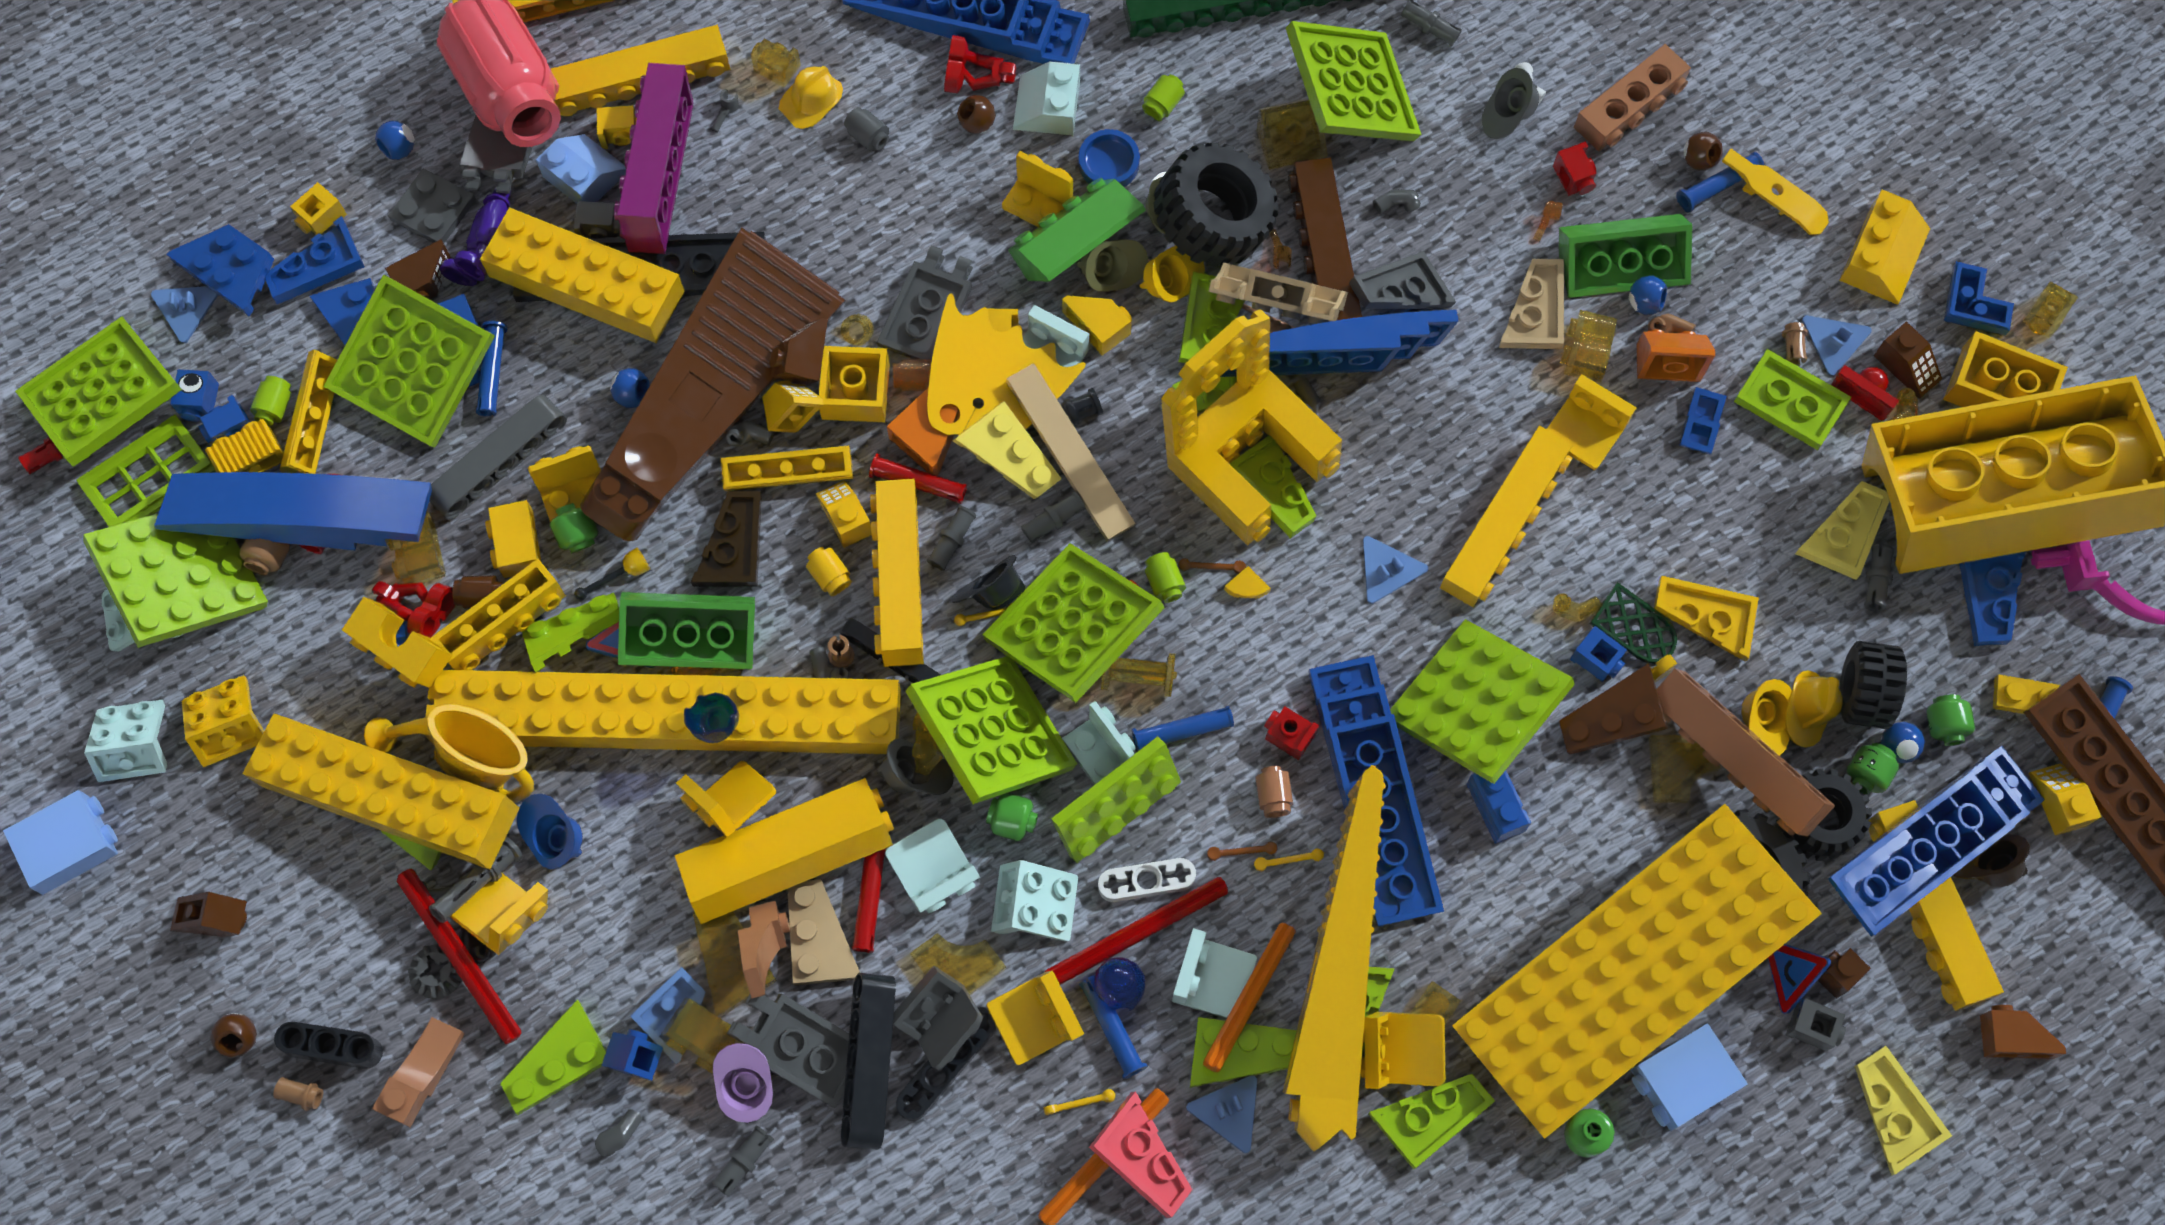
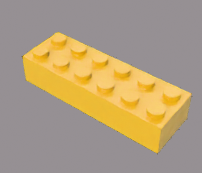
(582, 275)

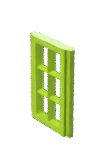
(129, 455)

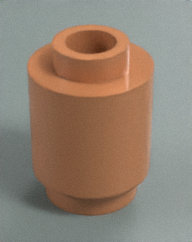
(1274, 792)

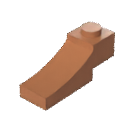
(761, 944)
(419, 1073)

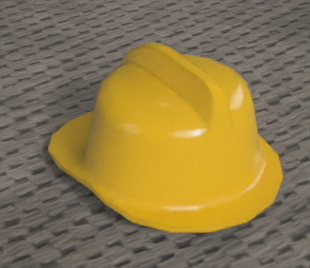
(810, 97)
(1170, 275)
(1811, 706)
(1765, 713)

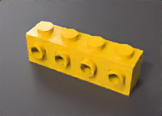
(500, 616)

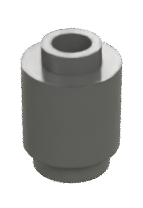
(867, 129)

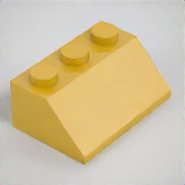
(1886, 248)

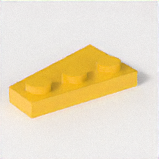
(1710, 612)

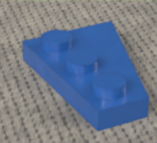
(320, 263)

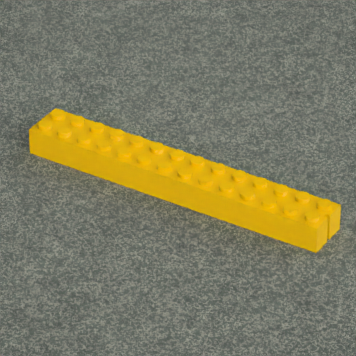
(650, 708)

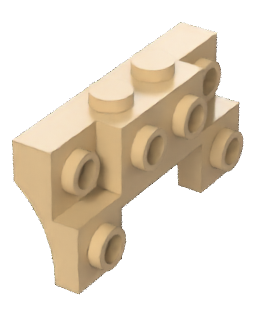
(1277, 291)

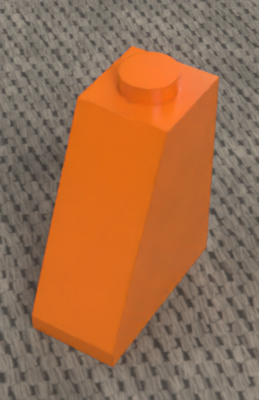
(918, 438)

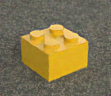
(854, 384)

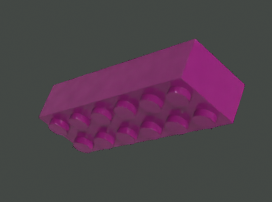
(654, 158)

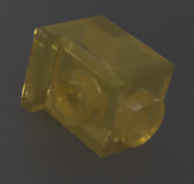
(775, 61)
(2049, 310)

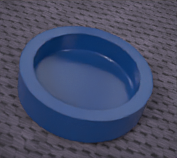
(1109, 156)

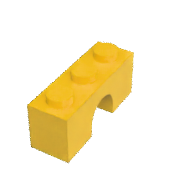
(375, 629)

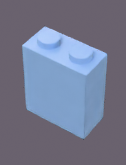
(61, 841)
(1687, 1077)

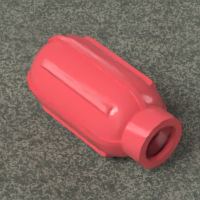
(500, 69)

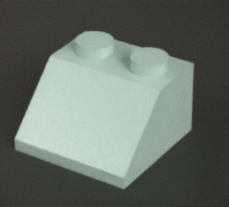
(1048, 99)

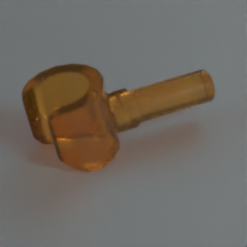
(1551, 211)
(1280, 252)

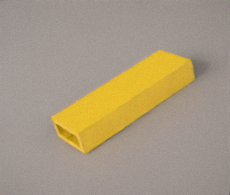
(784, 850)

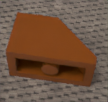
(2017, 1035)

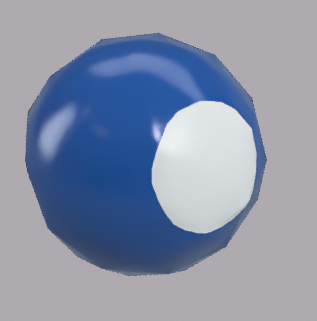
(395, 140)
(1648, 295)
(629, 387)
(1904, 740)

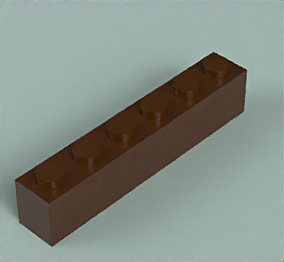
(1323, 229)

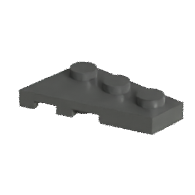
(1403, 285)

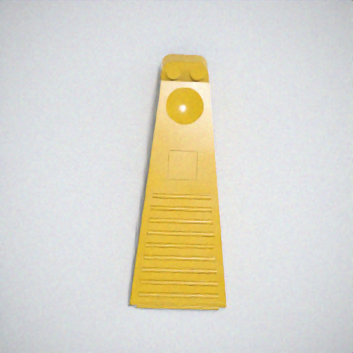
(1331, 1023)

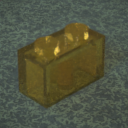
(697, 1032)

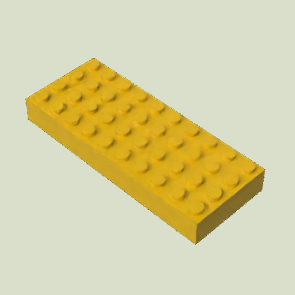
(1636, 970)

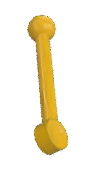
(960, 619)
(1261, 863)
(1108, 1096)

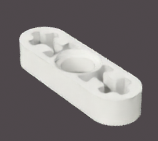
(1153, 867)

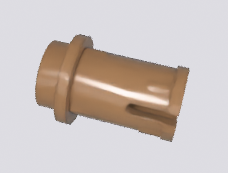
(1795, 342)
(847, 652)
(298, 1093)

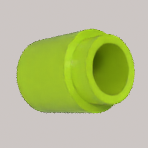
(1163, 97)
(271, 400)
(1164, 577)

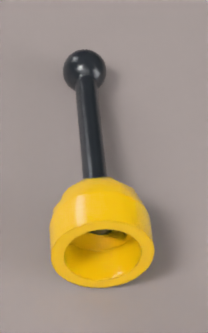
(633, 564)

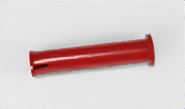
(923, 481)
(868, 902)

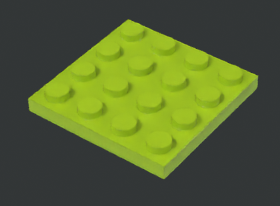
(1352, 81)
(409, 361)
(97, 391)
(172, 579)
(1073, 622)
(1480, 700)
(991, 728)

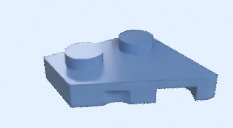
(661, 1006)

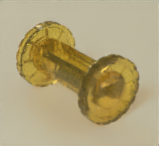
(1142, 673)

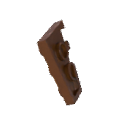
(1616, 715)

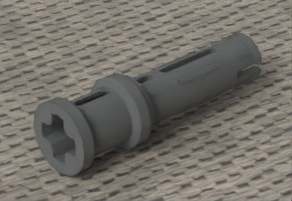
(445, 906)

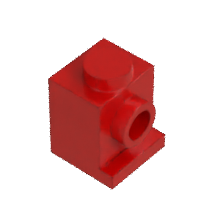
(1575, 169)
(1294, 742)

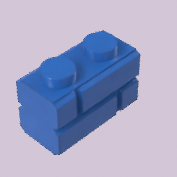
(1499, 806)

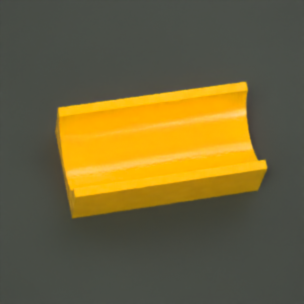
(2020, 473)

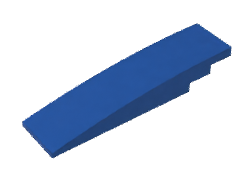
(1018, 28)
(1355, 343)
(296, 508)
(1365, 734)
(1936, 840)

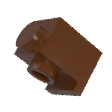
(1843, 972)

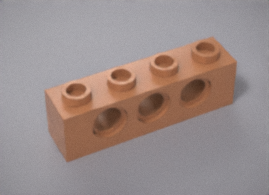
(1661, 67)

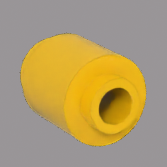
(828, 571)

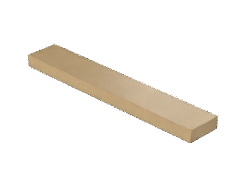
(1070, 452)

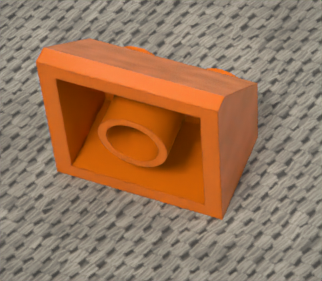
(1673, 356)

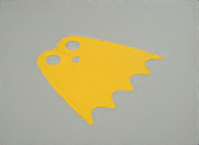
(974, 363)

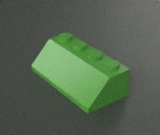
(1074, 230)
(1617, 253)
(686, 630)

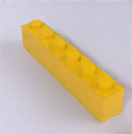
(619, 73)
(1506, 516)
(898, 573)
(1946, 932)

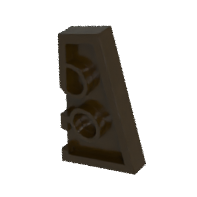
(733, 549)

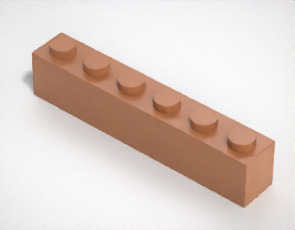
(1743, 754)

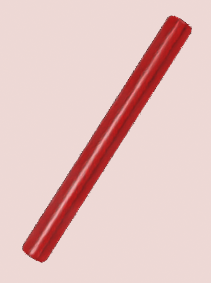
(1139, 930)
(460, 958)

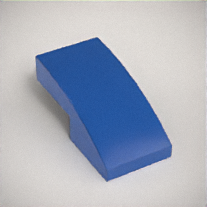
(1702, 420)

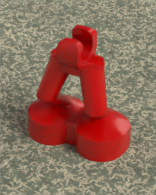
(956, 72)
(424, 619)

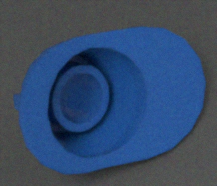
(549, 831)

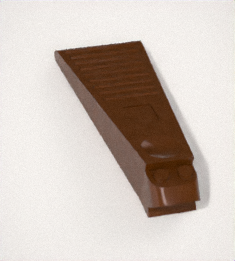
(707, 380)

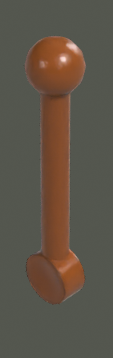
(1184, 564)
(1214, 853)

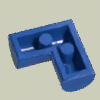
(1968, 305)

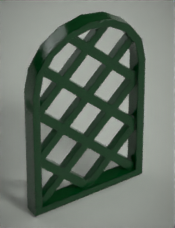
(1653, 613)

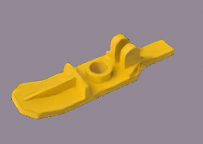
(1791, 199)

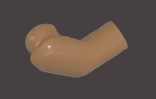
(1670, 324)

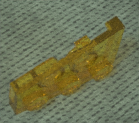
(723, 962)

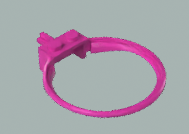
(2082, 574)

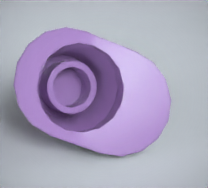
(742, 1082)

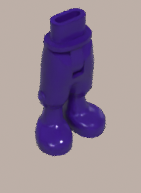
(466, 266)

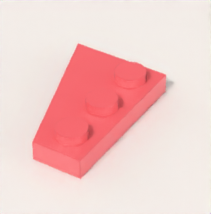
(1137, 1154)

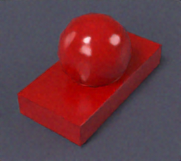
(1867, 390)

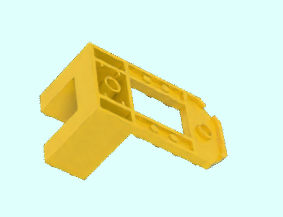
(1205, 445)

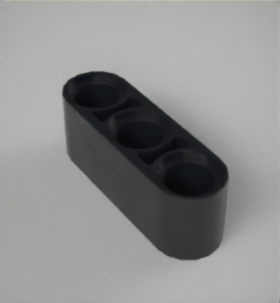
(315, 1036)

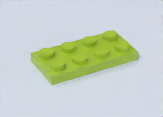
(1116, 800)

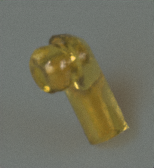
(1570, 610)

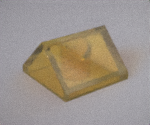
(1290, 134)

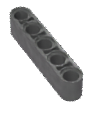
(495, 455)

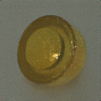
(866, 324)

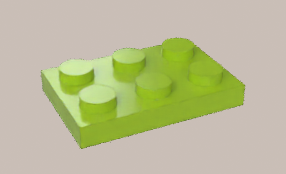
(1792, 399)

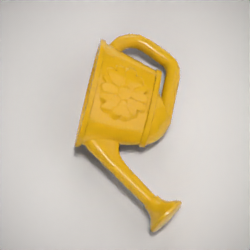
(466, 747)

